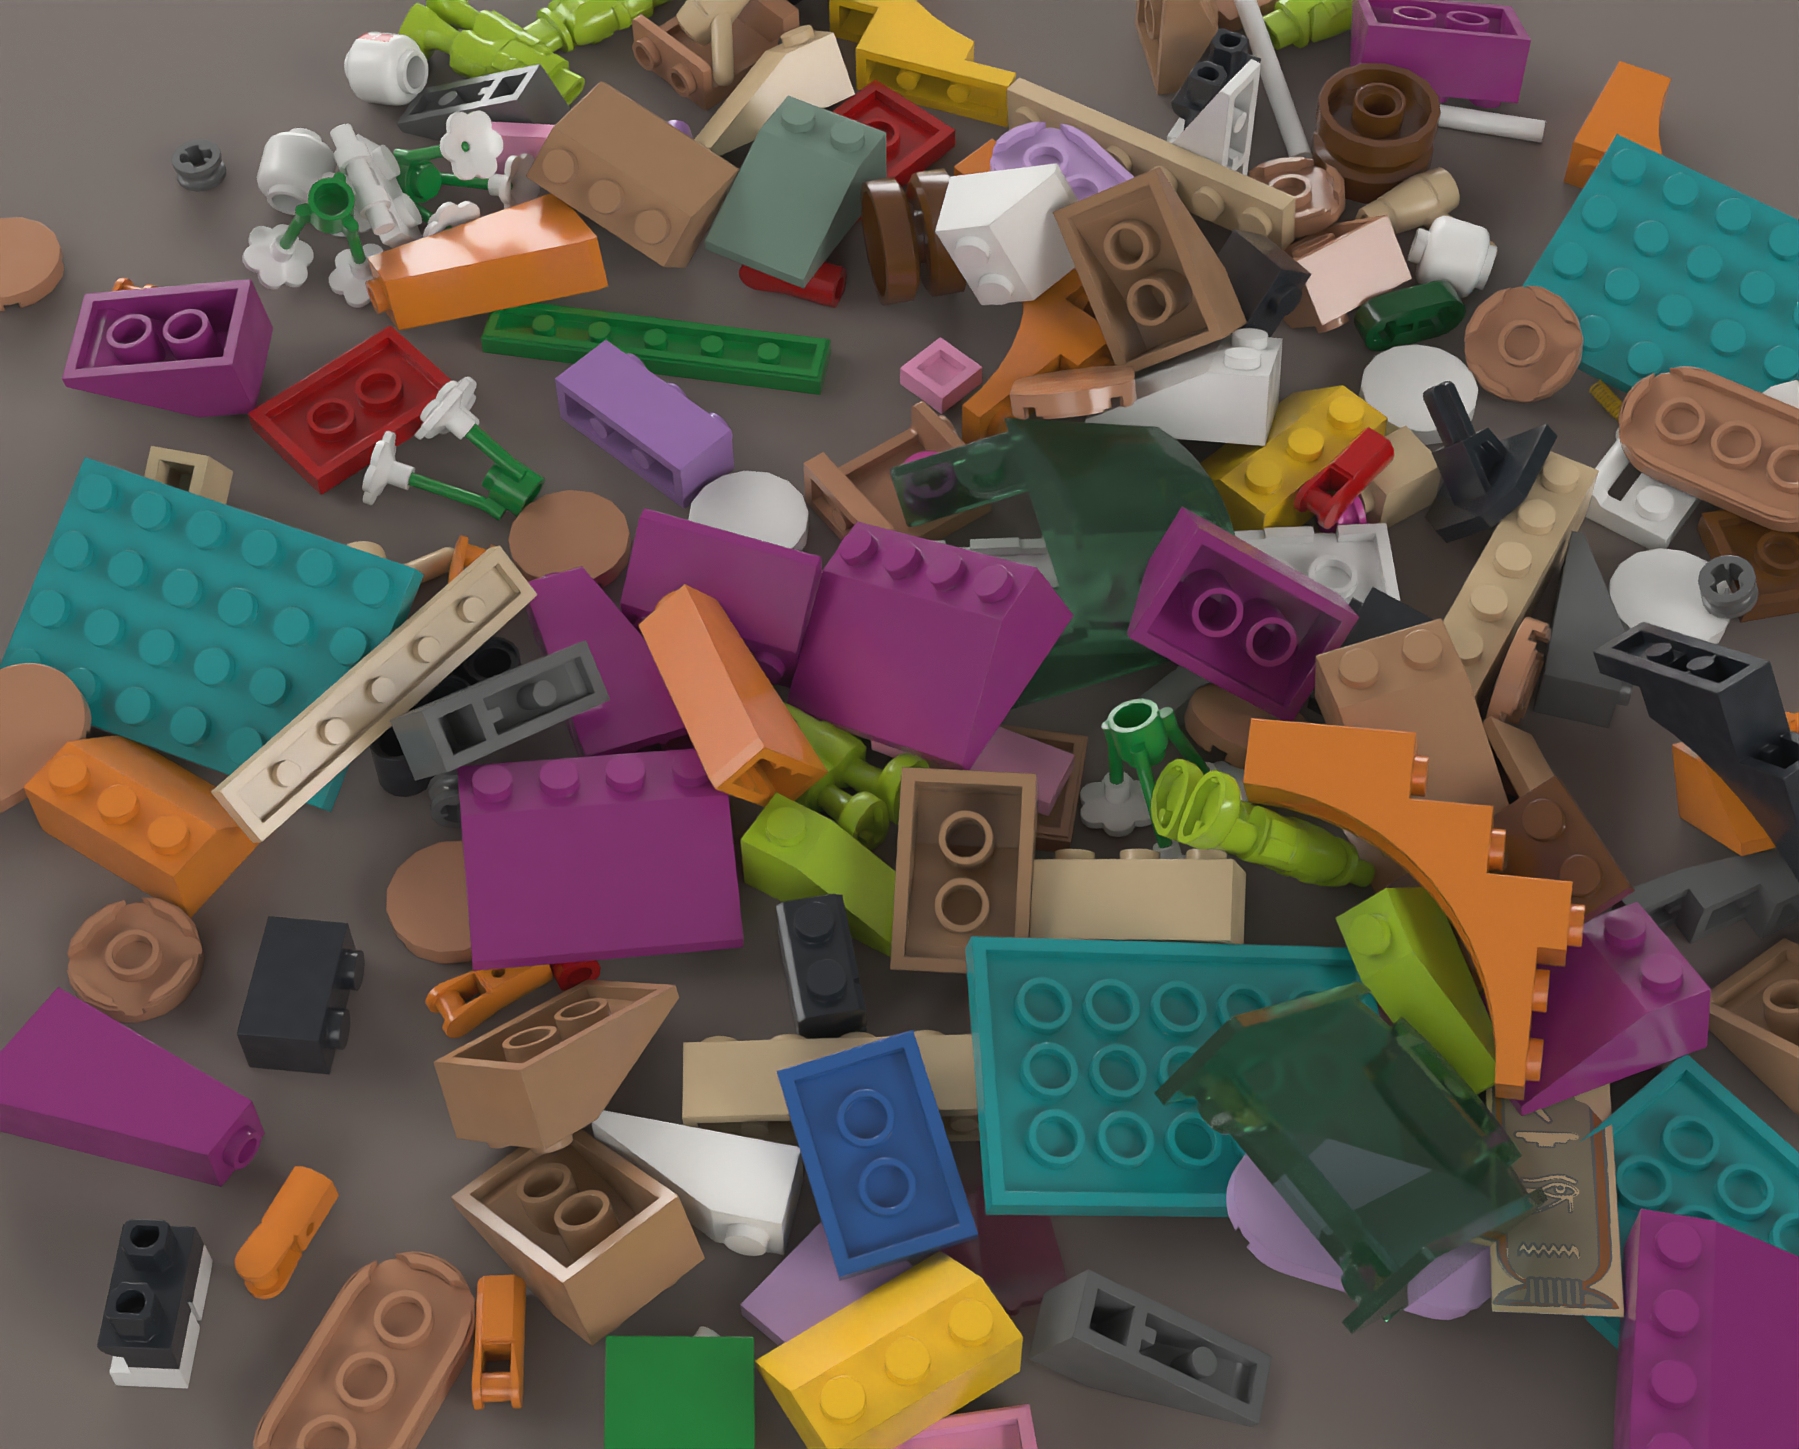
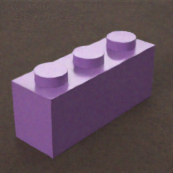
(645, 422)

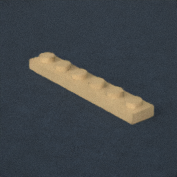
(1201, 184)
(372, 693)

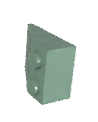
(797, 191)

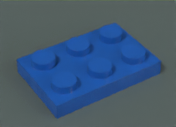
(876, 1155)

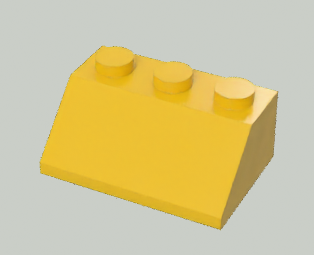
(1304, 438)
(895, 1359)

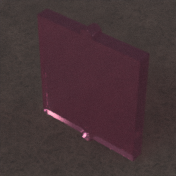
(1012, 1255)

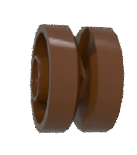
(1375, 128)
(903, 237)

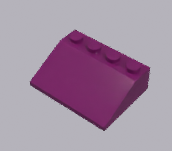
(923, 643)
(596, 859)
(1706, 1339)

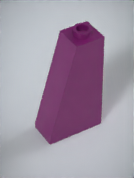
(640, 708)
(118, 1096)

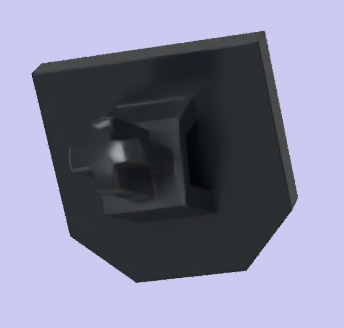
(1480, 472)

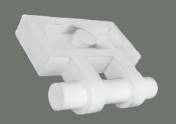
(378, 194)

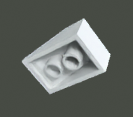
(1209, 393)

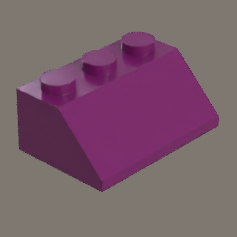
(1453, 45)
(756, 582)
(1237, 615)

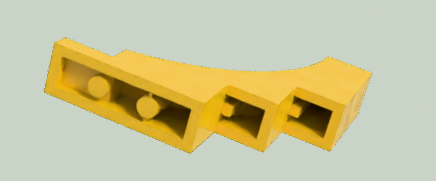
(920, 58)

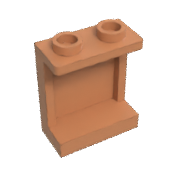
(689, 64)
(865, 489)

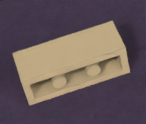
(1139, 897)

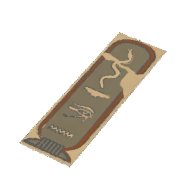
(1569, 1248)

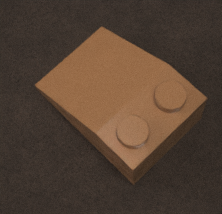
(1174, 37)
(1148, 271)
(1419, 686)
(961, 864)
(1759, 1018)
(551, 1065)
(583, 1231)

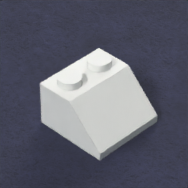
(1006, 232)

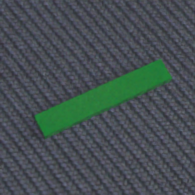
(662, 345)

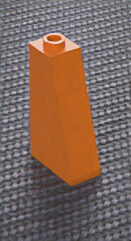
(488, 265)
(728, 702)

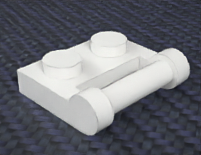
(1647, 513)

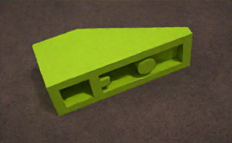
(806, 855)
(1419, 973)

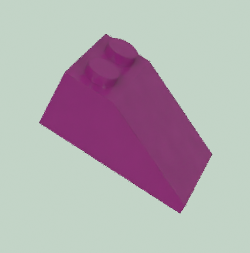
(173, 347)
(1615, 1009)

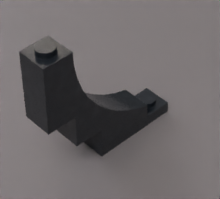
(1722, 710)

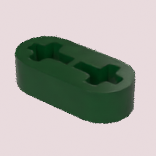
(1409, 315)

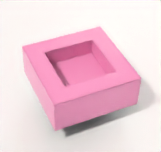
(941, 375)

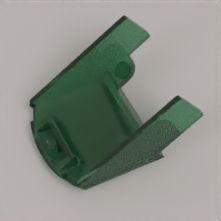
(1101, 512)
(1362, 1141)

